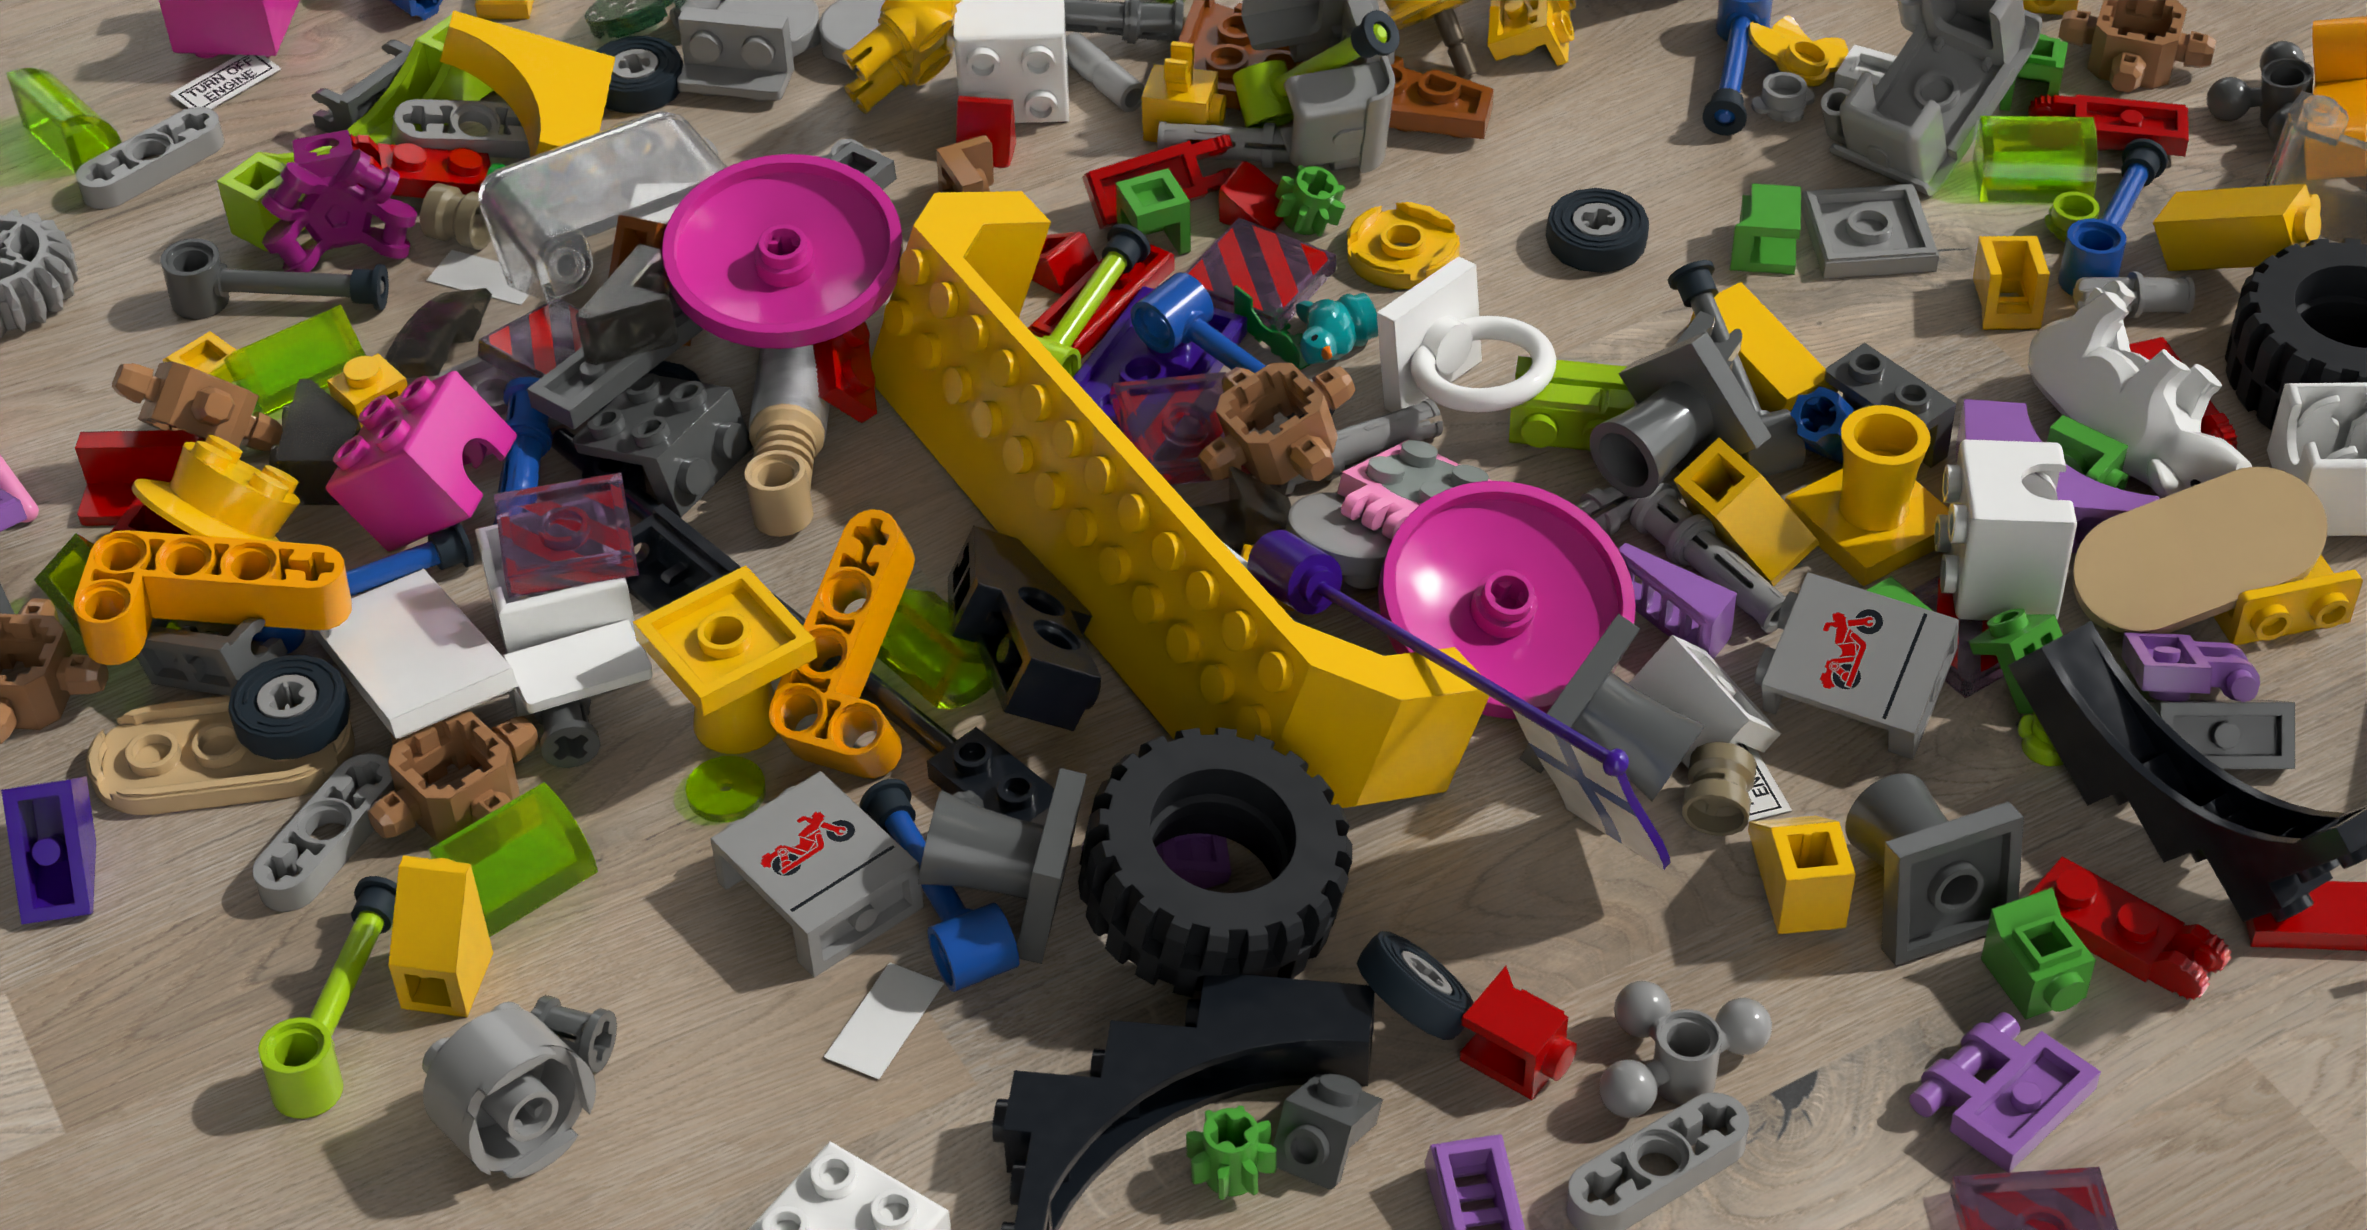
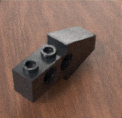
(1023, 629)

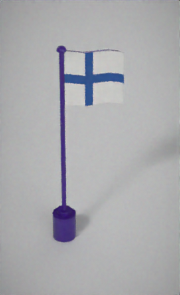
(1584, 772)

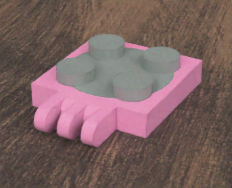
(1397, 482)

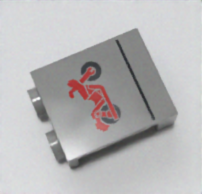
(1860, 658)
(821, 870)

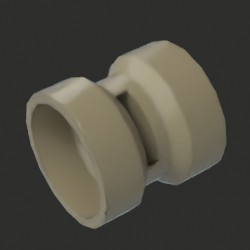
(453, 215)
(1719, 789)

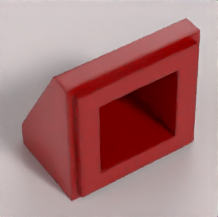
(988, 118)
(1249, 196)
(1064, 261)

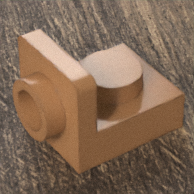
(966, 166)

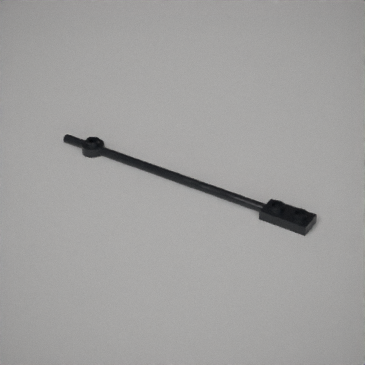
(957, 765)

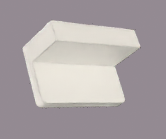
(577, 667)
(1697, 687)

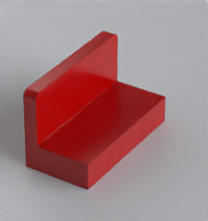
(116, 460)

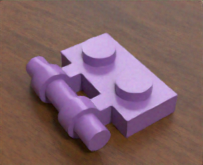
(2177, 665)
(2017, 1105)

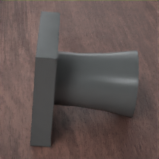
(1682, 406)
(1621, 716)
(1007, 855)
(1936, 871)

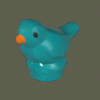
(1336, 326)

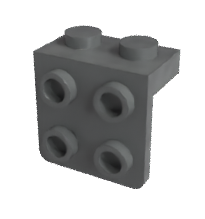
(674, 428)

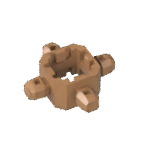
(2137, 42)
(197, 403)
(1301, 445)
(54, 674)
(424, 758)

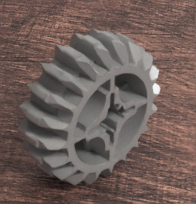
(34, 270)

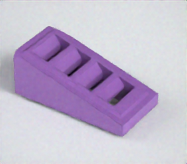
(1681, 601)
(1469, 1158)

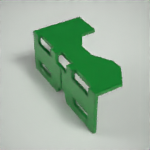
(1281, 344)

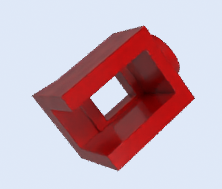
(1517, 1038)

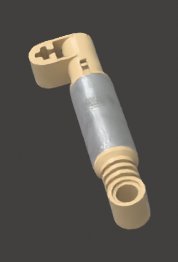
(786, 435)

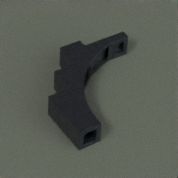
(2121, 747)
(1235, 1041)

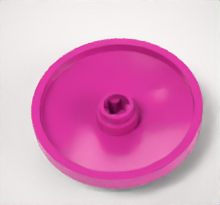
(783, 251)
(1507, 582)

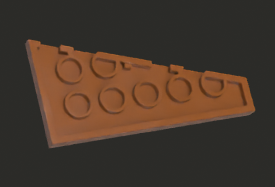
(1421, 101)

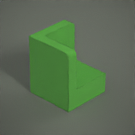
(1156, 204)

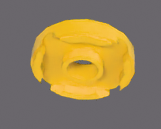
(1382, 263)

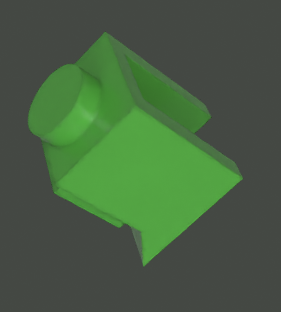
(2043, 65)
(1767, 230)
(2037, 955)

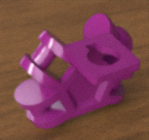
(334, 206)

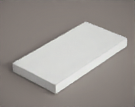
(415, 655)

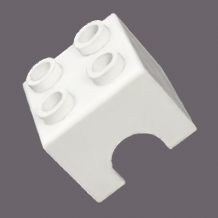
(1014, 54)
(2324, 444)
(2005, 529)
(548, 614)
(849, 1194)

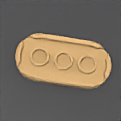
(2198, 551)
(191, 760)

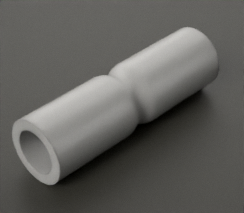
(1103, 73)

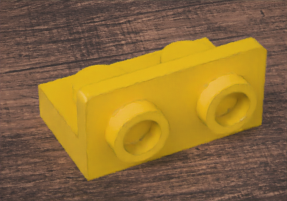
(1523, 25)
(2293, 607)

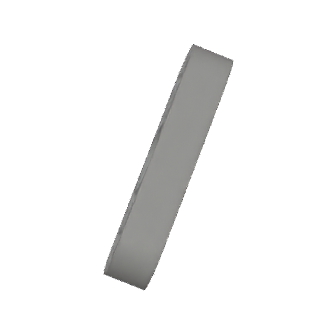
(455, 112)
(121, 173)
(322, 858)
(1671, 1136)

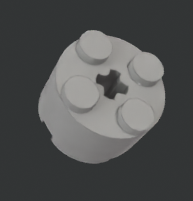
(507, 1091)

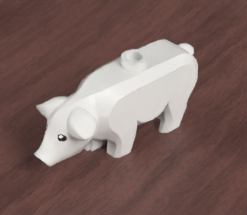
(2145, 403)

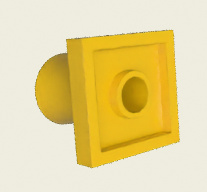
(1873, 509)
(724, 653)

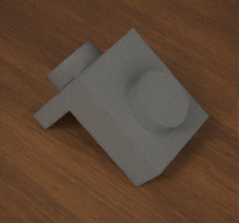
(1322, 1125)

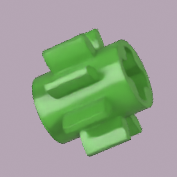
(1310, 200)
(1231, 1152)

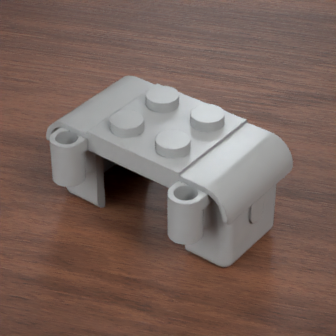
(1934, 91)
(1336, 112)

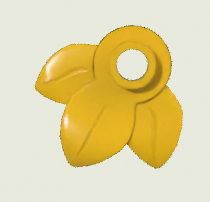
(1798, 53)

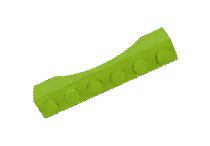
(418, 78)

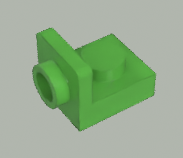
(2090, 452)
(2013, 637)

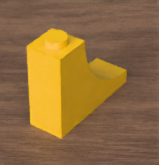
(546, 82)

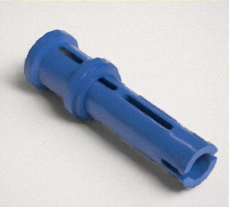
(532, 442)

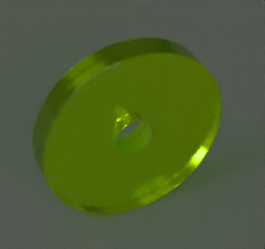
(714, 805)

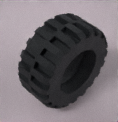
(2299, 323)
(1227, 791)

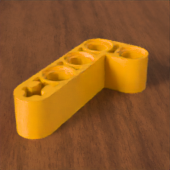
(2342, 68)
(868, 564)
(203, 580)

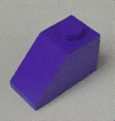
(52, 848)

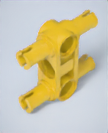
(905, 49)

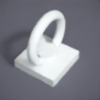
(1436, 337)

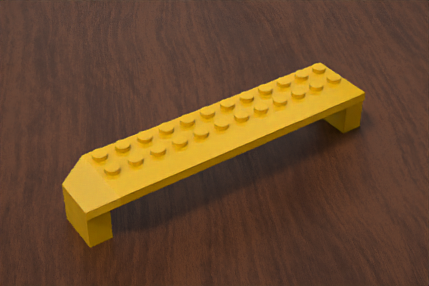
(1161, 587)

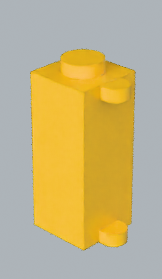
(2235, 225)
(1769, 353)

